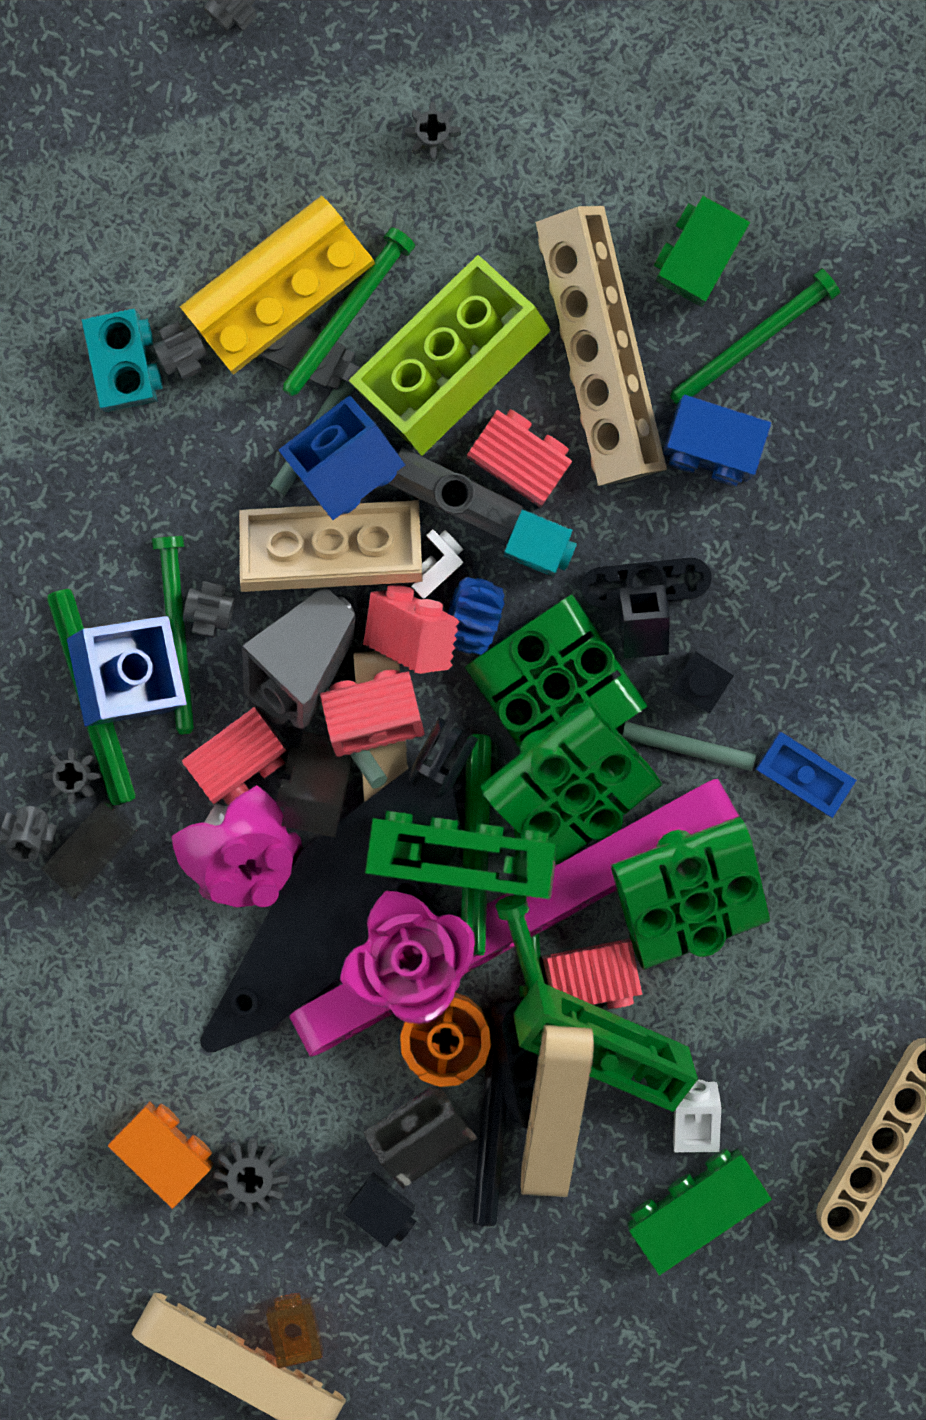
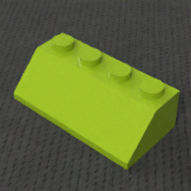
(450, 354)

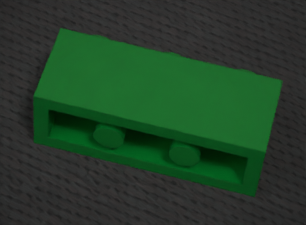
(697, 1210)

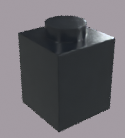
(644, 621)
(700, 682)
(381, 1211)

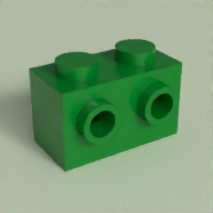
(702, 250)

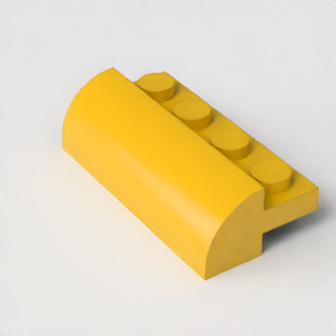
(277, 284)

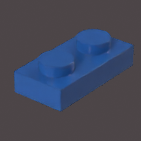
(805, 774)

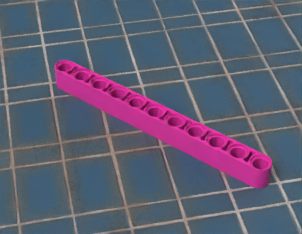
(575, 886)

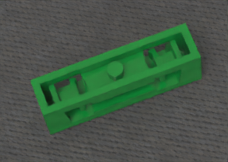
(387, 846)
(618, 1046)

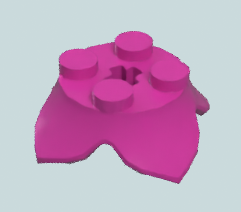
(243, 857)
(397, 929)

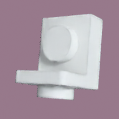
(435, 571)
(698, 1119)

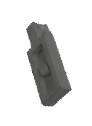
(293, 346)

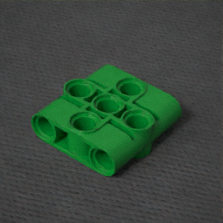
(556, 630)
(572, 786)
(693, 887)

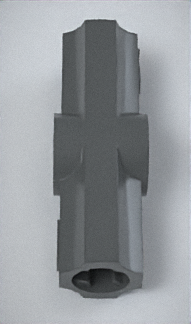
(482, 506)

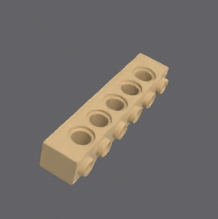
(617, 361)

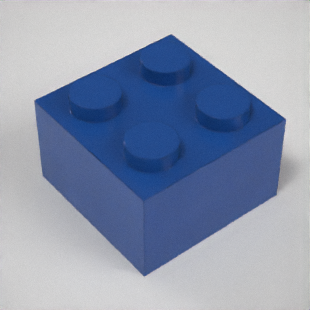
(715, 440)
(342, 458)
(126, 670)

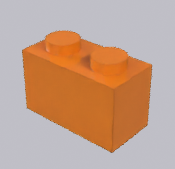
(162, 1153)

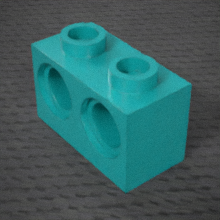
(111, 363)
(540, 544)

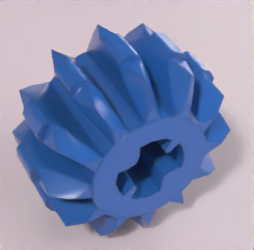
(478, 610)

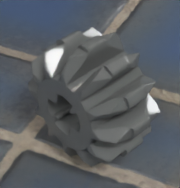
(239, 1186)

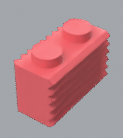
(520, 457)
(410, 629)
(371, 712)
(236, 756)
(596, 973)

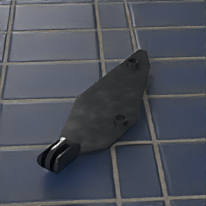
(330, 898)

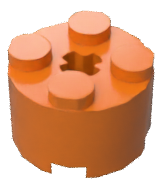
(462, 1059)

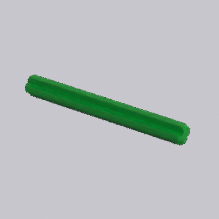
(102, 736)
(476, 811)

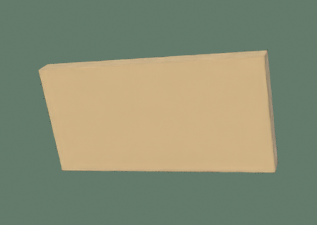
(311, 550)

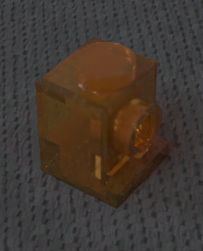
(299, 1311)

